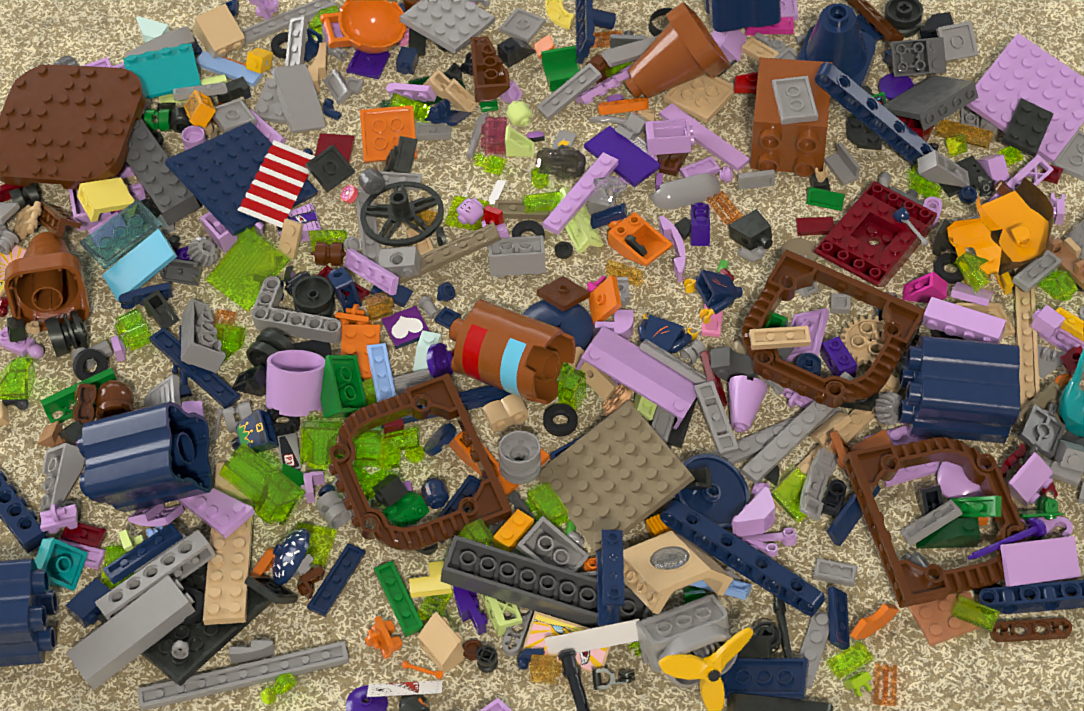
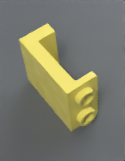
(104, 197)

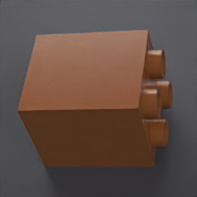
(794, 145)

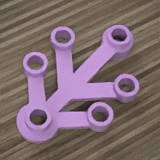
(787, 536)

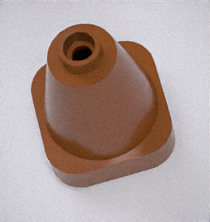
(677, 55)
(46, 282)

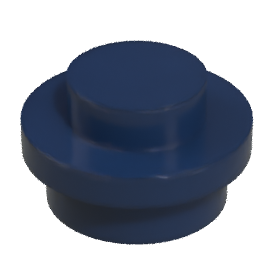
(968, 195)

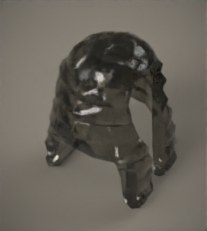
(562, 163)

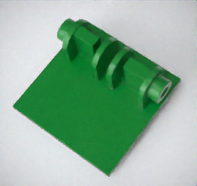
(1046, 508)

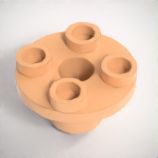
(620, 397)

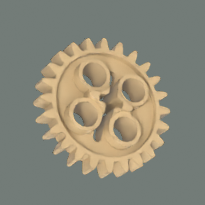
(863, 339)

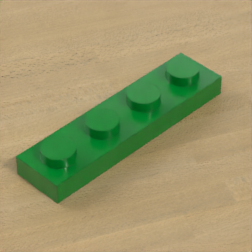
(398, 599)

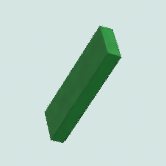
(979, 506)

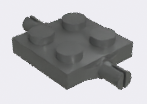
(1042, 430)

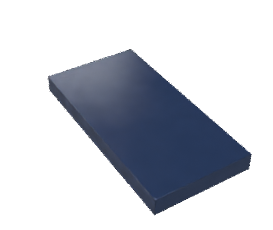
(767, 677)

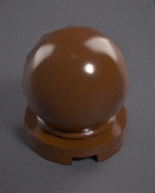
(113, 399)

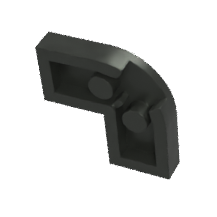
(858, 136)

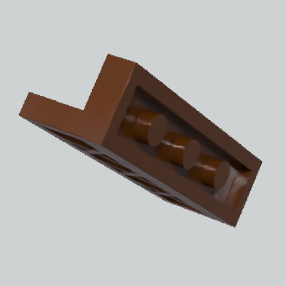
(56, 219)

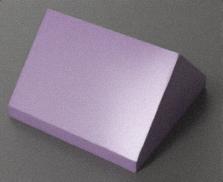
(730, 43)

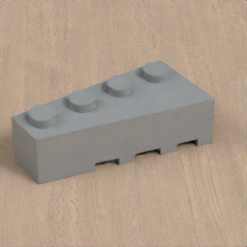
(199, 338)

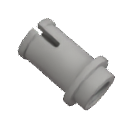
(426, 304)

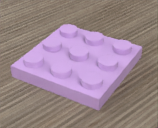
(901, 436)

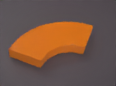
(874, 622)

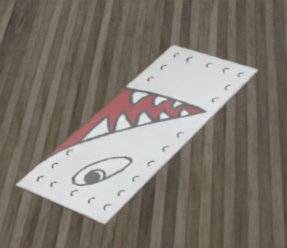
(404, 688)

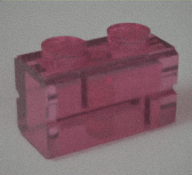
(494, 135)

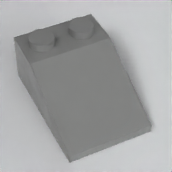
(552, 547)

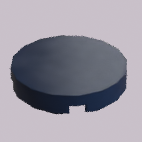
(439, 438)

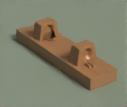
(1069, 261)

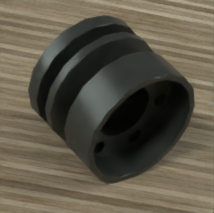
(66, 333)

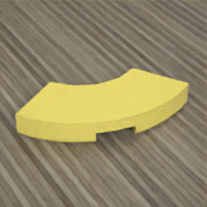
(558, 14)

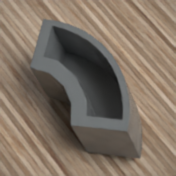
(728, 363)

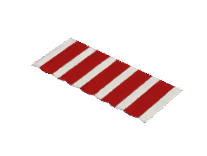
(276, 184)

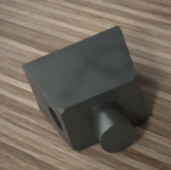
(751, 231)

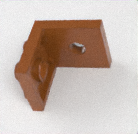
(842, 448)

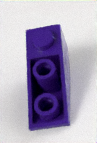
(700, 224)

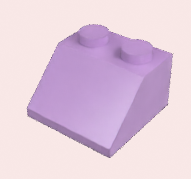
(1030, 480)

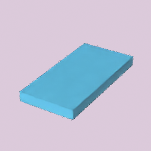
(140, 264)

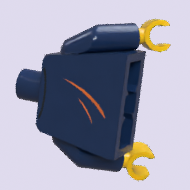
(716, 291)
(665, 333)

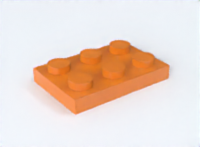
(355, 342)

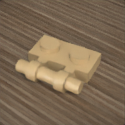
(27, 220)

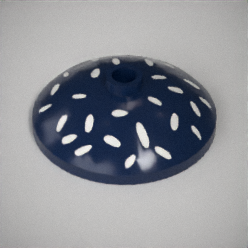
(289, 555)

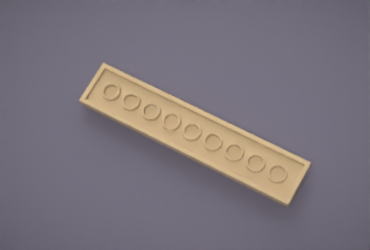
(225, 587)

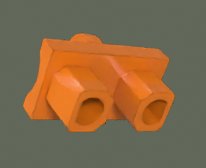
(353, 317)
(380, 637)

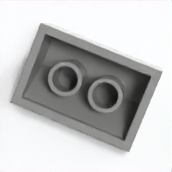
(517, 256)

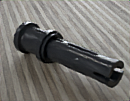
(572, 673)

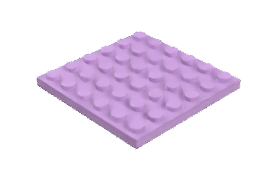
(1038, 77)

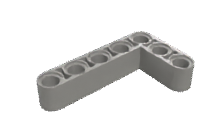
(291, 323)

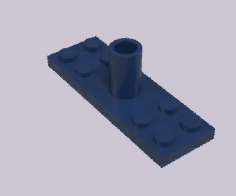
(585, 21)

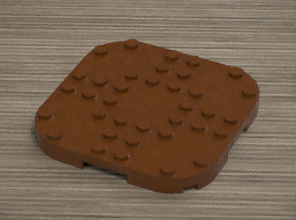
(68, 124)

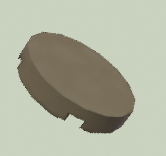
(801, 247)

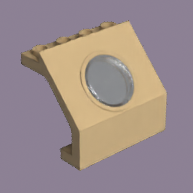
(667, 564)

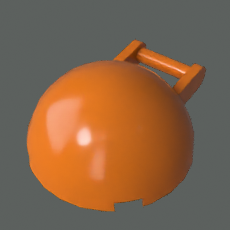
(366, 25)

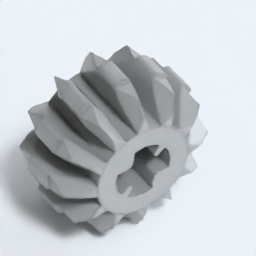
(203, 251)
(888, 408)

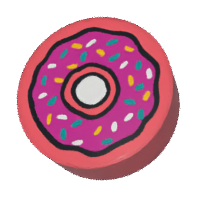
(349, 194)

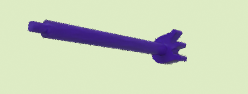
(1036, 529)

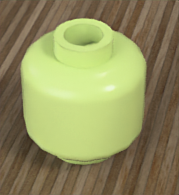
(519, 113)

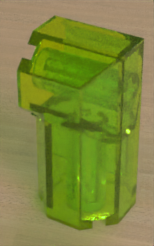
(320, 436)
(268, 488)

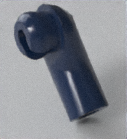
(328, 109)

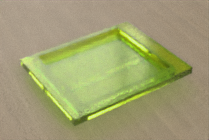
(245, 269)

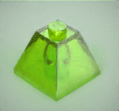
(17, 379)

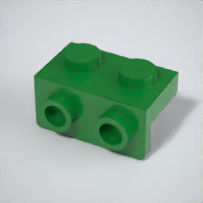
(406, 510)

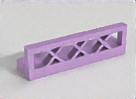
(1027, 171)

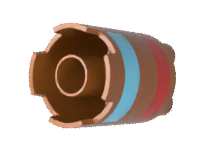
(511, 351)

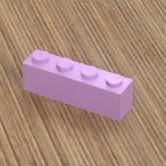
(963, 322)

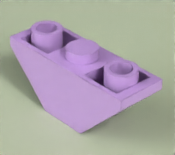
(755, 516)

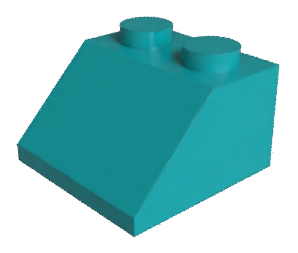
(61, 561)

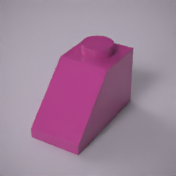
(924, 288)

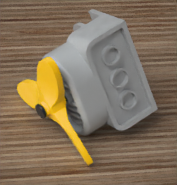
(693, 646)

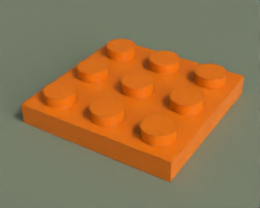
(382, 130)

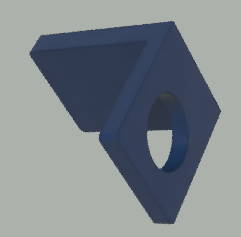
(312, 46)

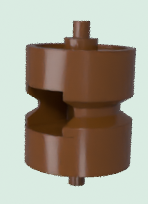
(330, 253)

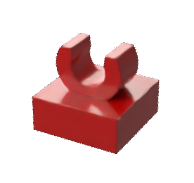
(492, 215)

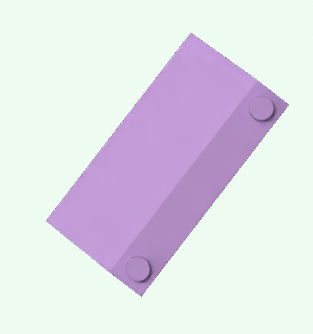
(640, 372)

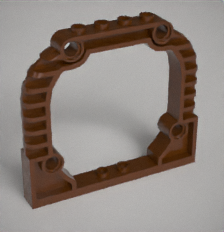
(798, 272)
(441, 400)
(909, 581)

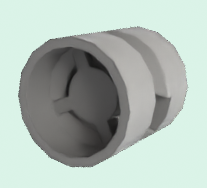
(243, 410)
(333, 509)

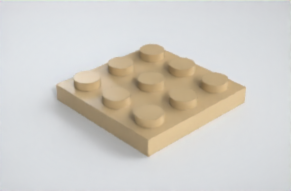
(701, 96)

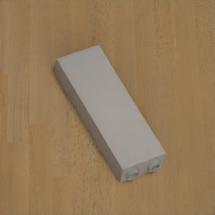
(131, 631)

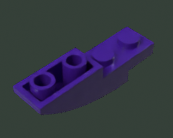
(468, 609)

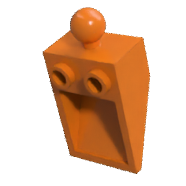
(646, 235)

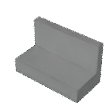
(843, 165)

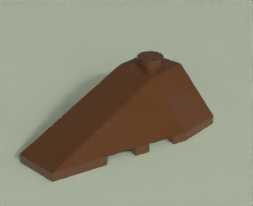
(488, 71)

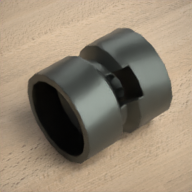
(17, 196)

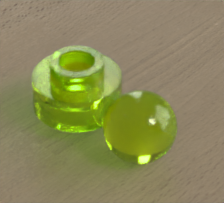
(282, 684)

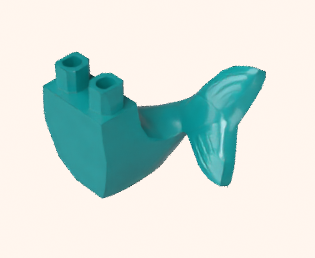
(1072, 401)

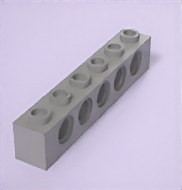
(176, 563)

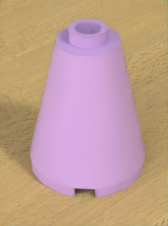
(744, 401)

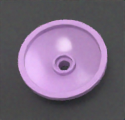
(955, 482)

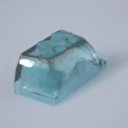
(121, 234)

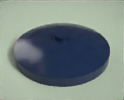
(573, 321)
(726, 496)

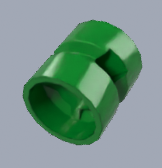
(162, 118)

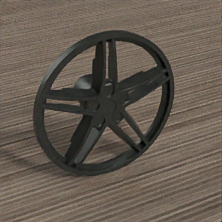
(402, 212)

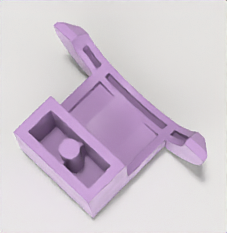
(220, 234)

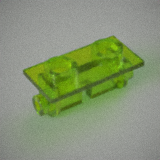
(541, 202)

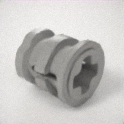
(7, 242)

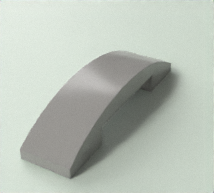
(170, 39)
(816, 482)

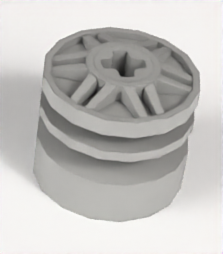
(519, 457)

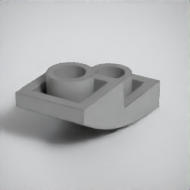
(259, 650)

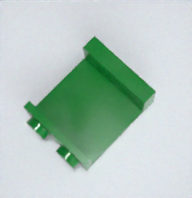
(559, 66)

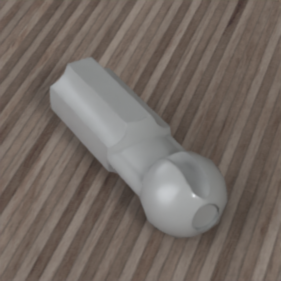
(1061, 473)

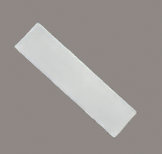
(593, 638)

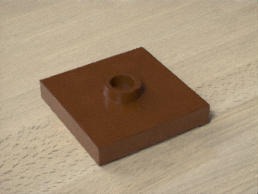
(563, 293)

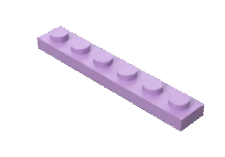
(579, 194)

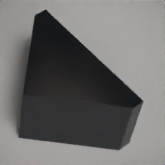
(929, 499)

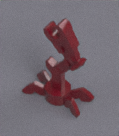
(1012, 462)

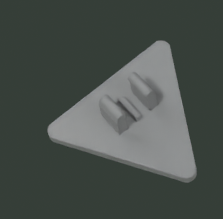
(1048, 360)

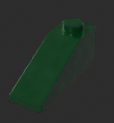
(955, 534)

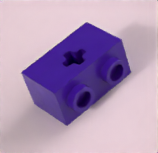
(838, 357)

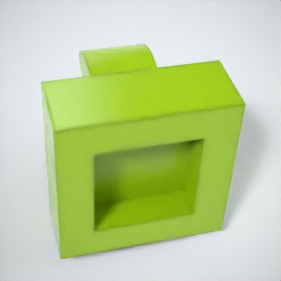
(857, 681)

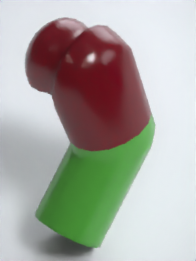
(722, 269)

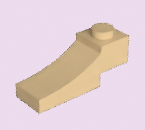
(319, 67)
(452, 91)

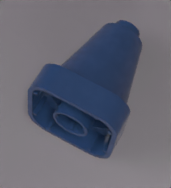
(840, 41)

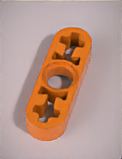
(622, 106)

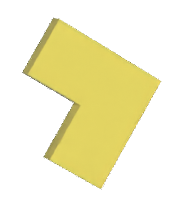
(430, 585)

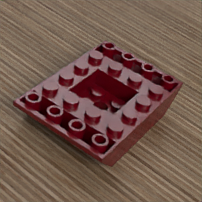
(873, 220)

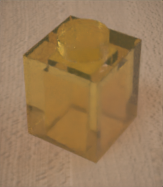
(379, 305)
(544, 669)

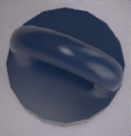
(445, 292)

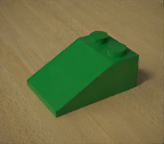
(341, 387)

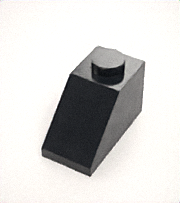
(928, 30)
(513, 51)
(252, 381)

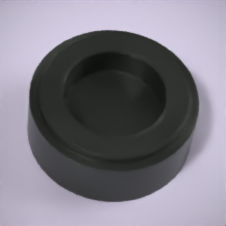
(563, 250)

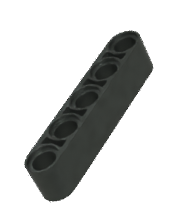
(748, 702)

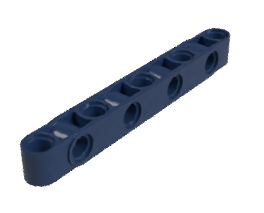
(871, 113)
(743, 558)
(1044, 597)

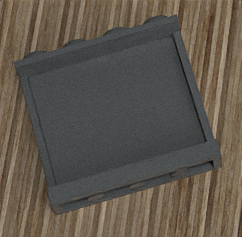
(933, 99)

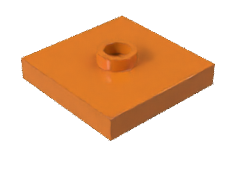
(605, 300)

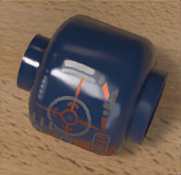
(435, 493)

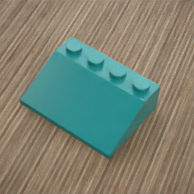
(164, 69)

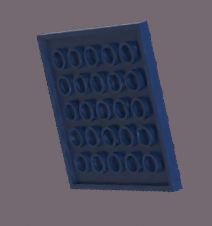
(222, 173)

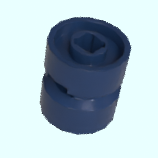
(809, 362)

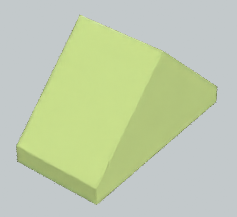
(518, 144)

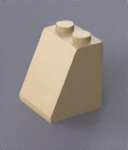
(218, 31)

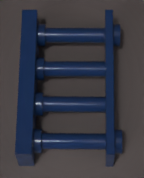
(610, 577)

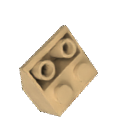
(441, 643)

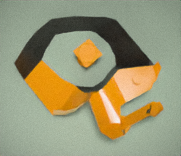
(1007, 229)

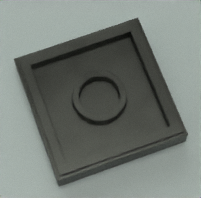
(330, 168)
(271, 590)

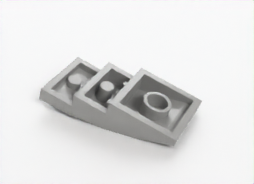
(298, 98)

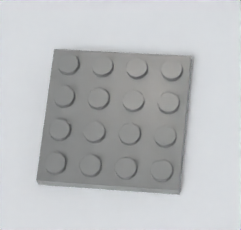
(447, 21)

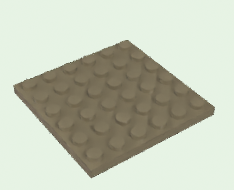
(615, 475)

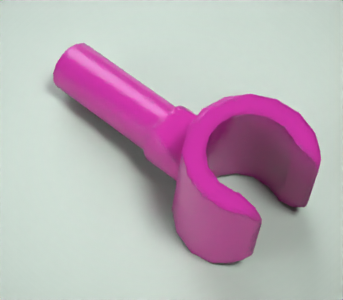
(591, 286)

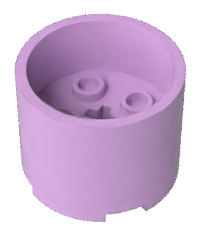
(294, 382)

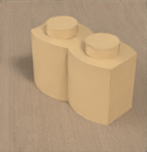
(505, 412)

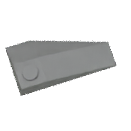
(62, 468)

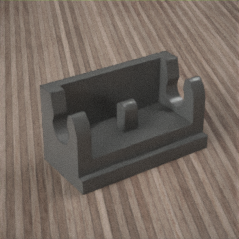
(182, 272)

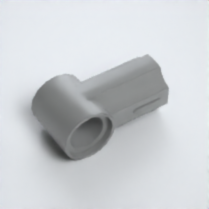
(102, 346)

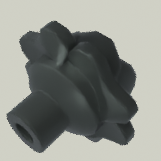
(984, 186)

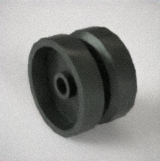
(905, 16)
(314, 296)
(266, 344)

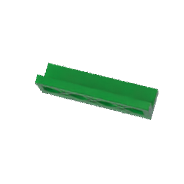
(65, 398)

